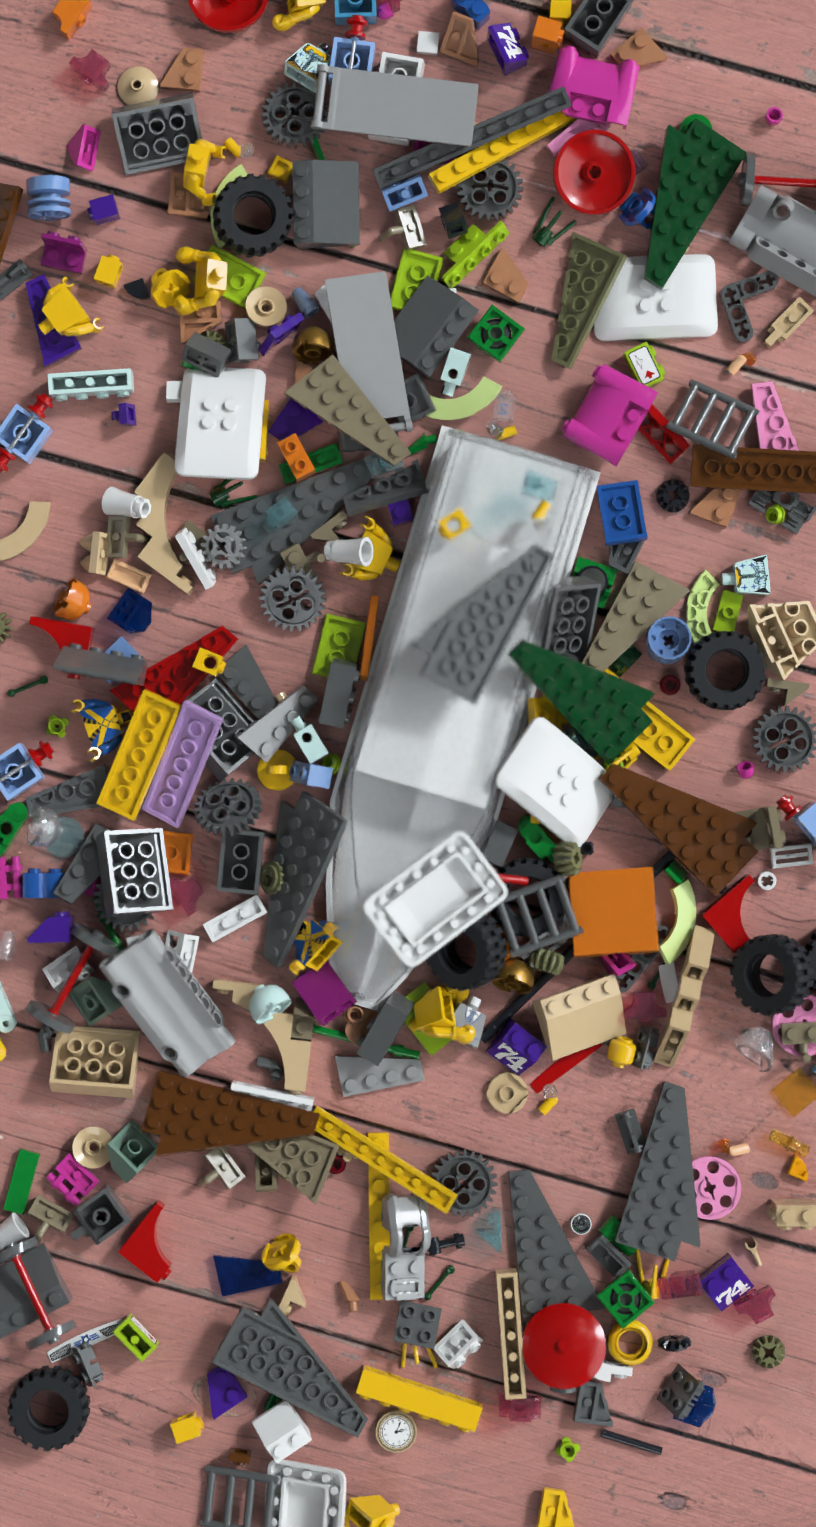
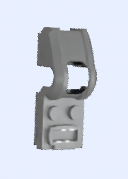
(404, 1267)

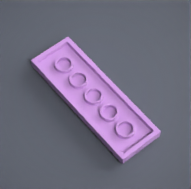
(182, 763)

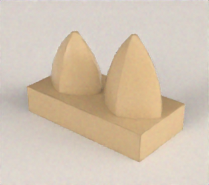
(96, 562)

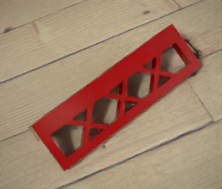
(661, 422)

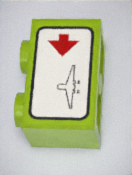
(643, 365)
(136, 1337)

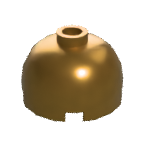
(312, 345)
(515, 976)

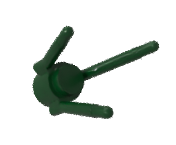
(543, 235)
(221, 494)

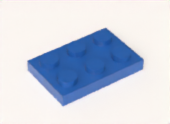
(621, 512)

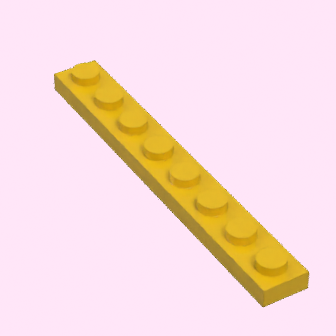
(495, 151)
(384, 1161)
(377, 1234)

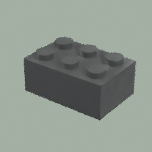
(596, 23)
(339, 693)
(241, 862)

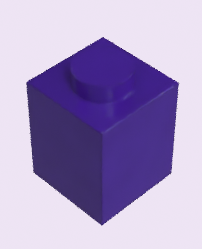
(103, 210)
(400, 513)

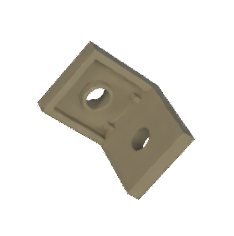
(767, 830)

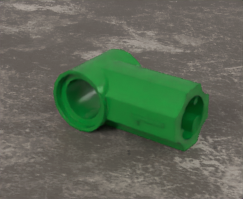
(609, 1230)

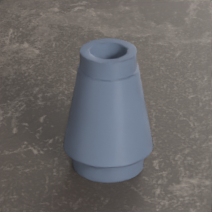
(306, 304)

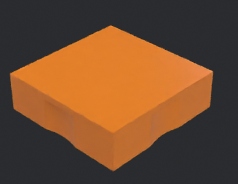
(614, 912)

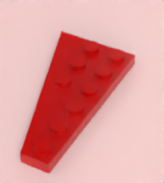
(174, 675)

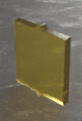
(796, 1092)

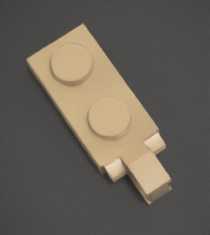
(788, 322)

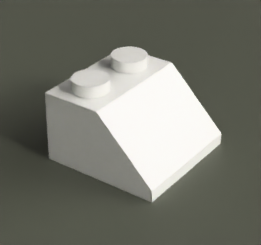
(282, 1430)

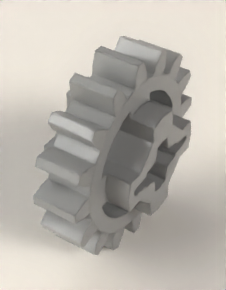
(230, 552)

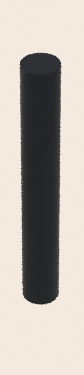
(631, 1442)

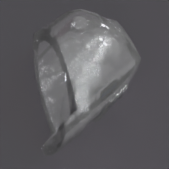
(756, 1046)

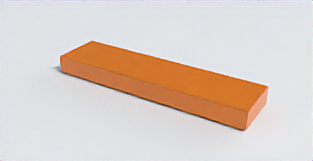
(369, 638)

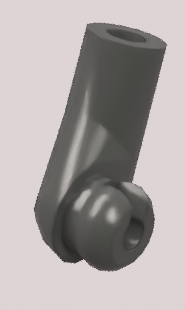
(43, 1038)
(273, 1066)

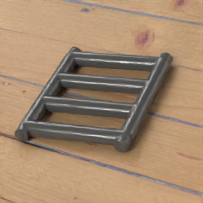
(711, 443)
(555, 935)
(232, 1474)

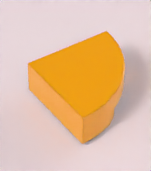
(798, 1168)

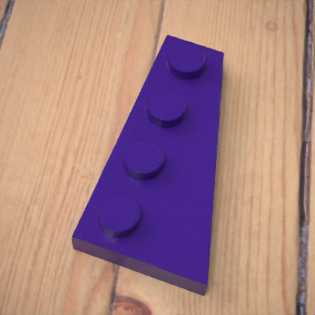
(52, 345)

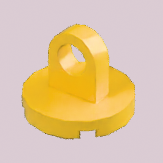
(168, 286)
(276, 771)
(282, 1254)

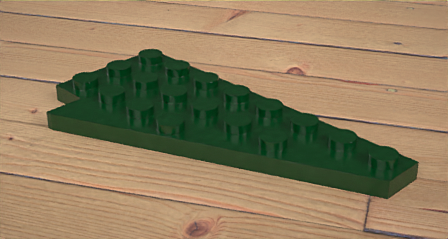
(689, 184)
(594, 702)

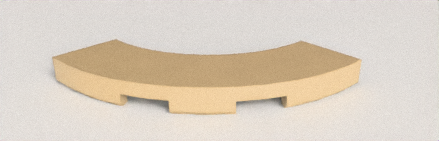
(28, 532)

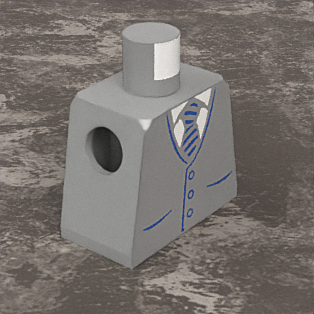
(470, 1015)

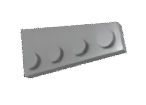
(273, 728)
(362, 1076)

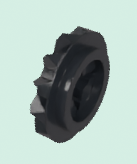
(663, 497)
(674, 1343)

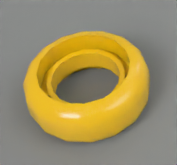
(635, 1358)

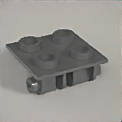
(417, 1324)
(680, 1391)

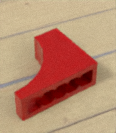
(66, 633)
(725, 915)
(143, 1247)

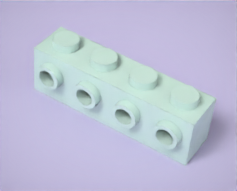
(91, 383)

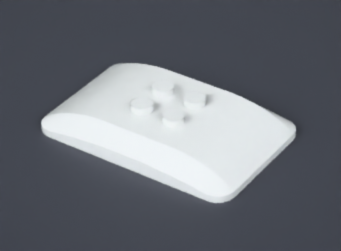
(644, 312)
(220, 424)
(555, 782)
(435, 898)
(307, 1495)

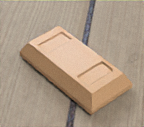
(128, 576)

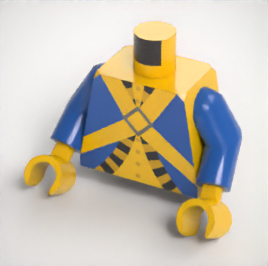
(102, 724)
(314, 945)

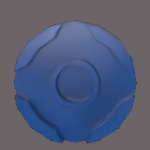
(637, 208)

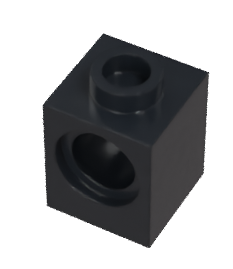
(453, 220)

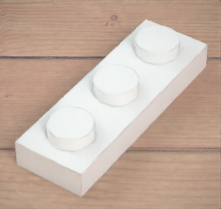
(198, 561)
(235, 918)

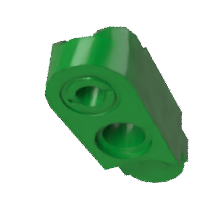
(16, 816)
(536, 839)

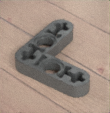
(740, 296)

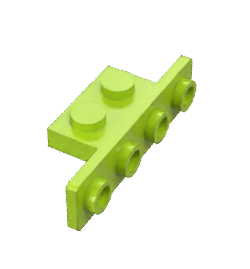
(471, 250)

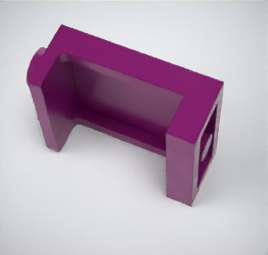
(324, 993)

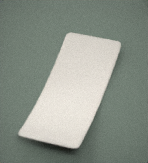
(668, 981)

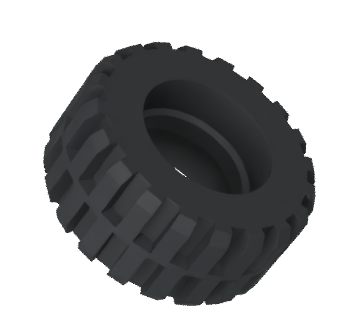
(258, 188)
(753, 670)
(539, 871)
(489, 957)
(796, 974)
(36, 1432)

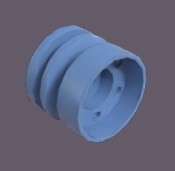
(48, 197)
(668, 628)

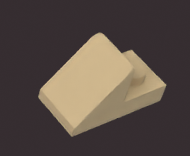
(294, 1294)

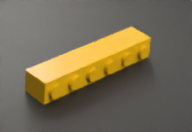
(419, 1398)

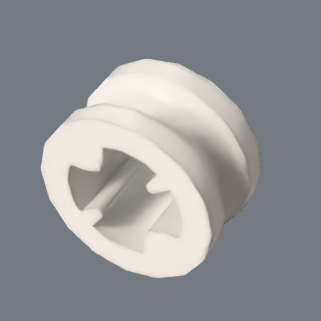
(767, 886)

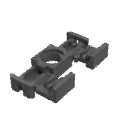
(798, 508)

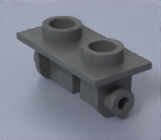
(13, 278)
(646, 1038)
(630, 1131)
(89, 1372)

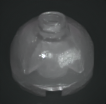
(44, 827)

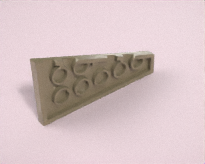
(342, 404)
(300, 1161)

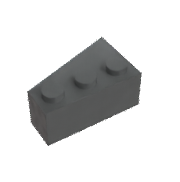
(384, 1028)

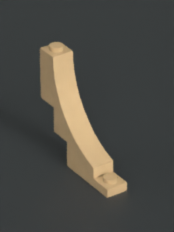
(159, 551)
(686, 996)
(294, 1052)

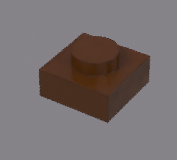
(240, 1456)

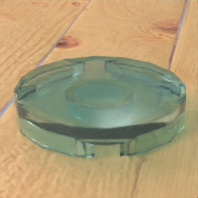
(71, 839)

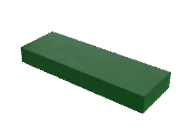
(321, 460)
(21, 1181)

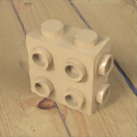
(792, 1212)

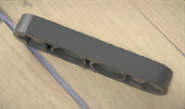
(644, 962)

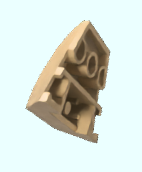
(783, 634)

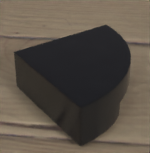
(137, 289)

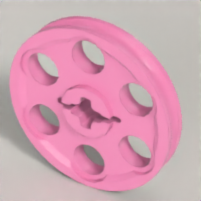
(797, 1016)
(720, 1189)

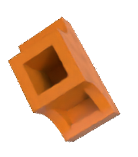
(71, 15)

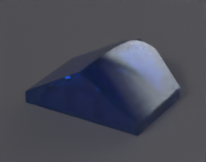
(132, 612)
(702, 1409)

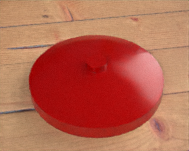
(228, 15)
(594, 172)
(563, 1346)

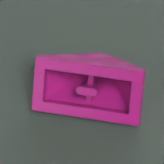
(84, 147)
(617, 963)

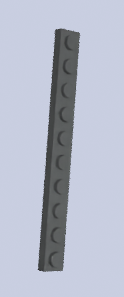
(482, 134)

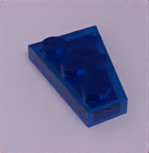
(243, 1274)

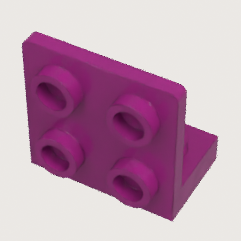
(63, 253)

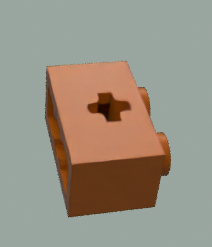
(547, 35)
(296, 457)

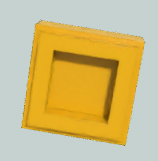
(280, 169)

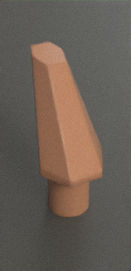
(349, 1296)

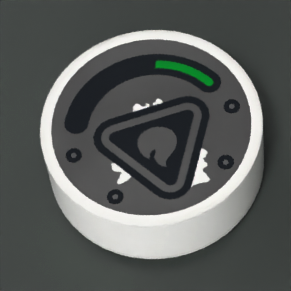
(581, 1223)

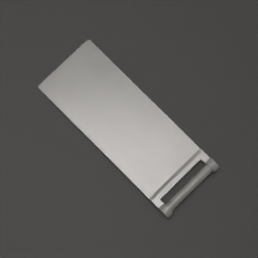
(396, 106)
(368, 342)

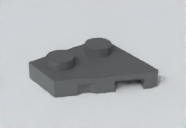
(624, 555)
(591, 1405)

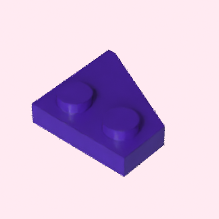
(277, 334)
(294, 420)
(224, 1391)

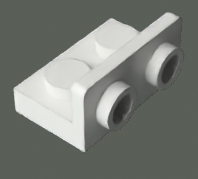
(61, 968)
(458, 1345)

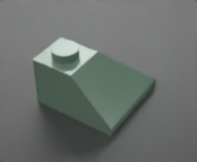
(94, 999)
(130, 1151)

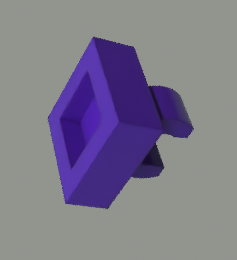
(125, 415)

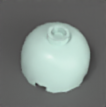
(267, 1001)

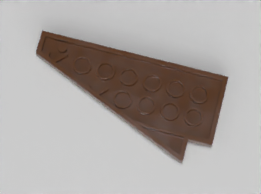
(696, 832)
(208, 1117)

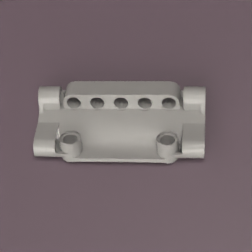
(780, 238)
(167, 1003)

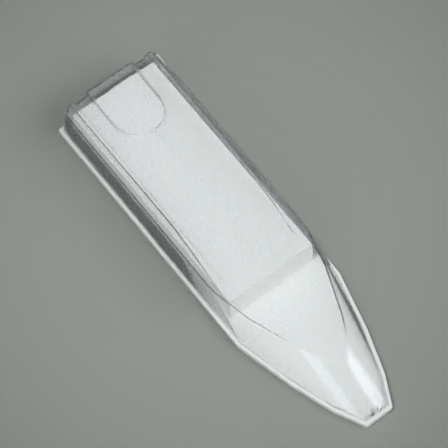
(416, 752)

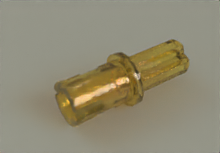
(789, 1143)

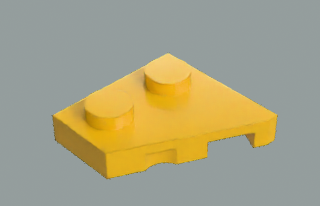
(554, 1509)

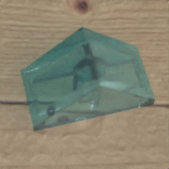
(538, 486)

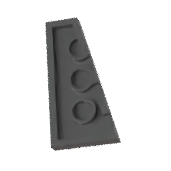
(395, 488)
(248, 682)
(72, 794)
(82, 871)

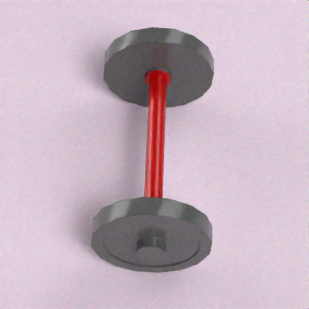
(748, 178)
(50, 1015)
(50, 1334)

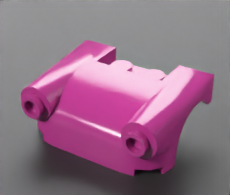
(595, 88)
(609, 414)

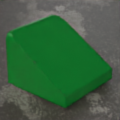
(675, 872)

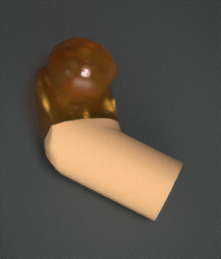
(740, 360)
(725, 1147)

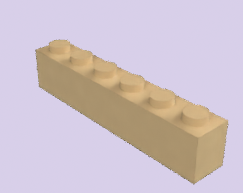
(510, 1333)

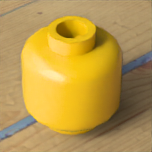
(621, 1051)

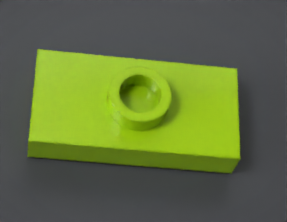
(727, 611)

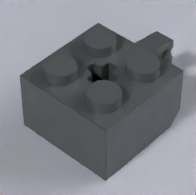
(97, 1227)

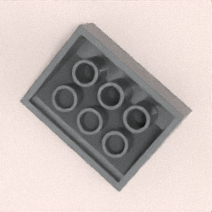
(156, 132)
(326, 203)
(431, 325)
(572, 617)
(102, 665)
(227, 751)
(134, 872)
(15, 1303)

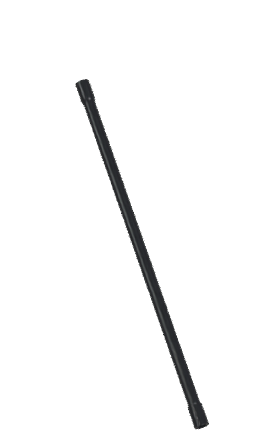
(494, 1026)

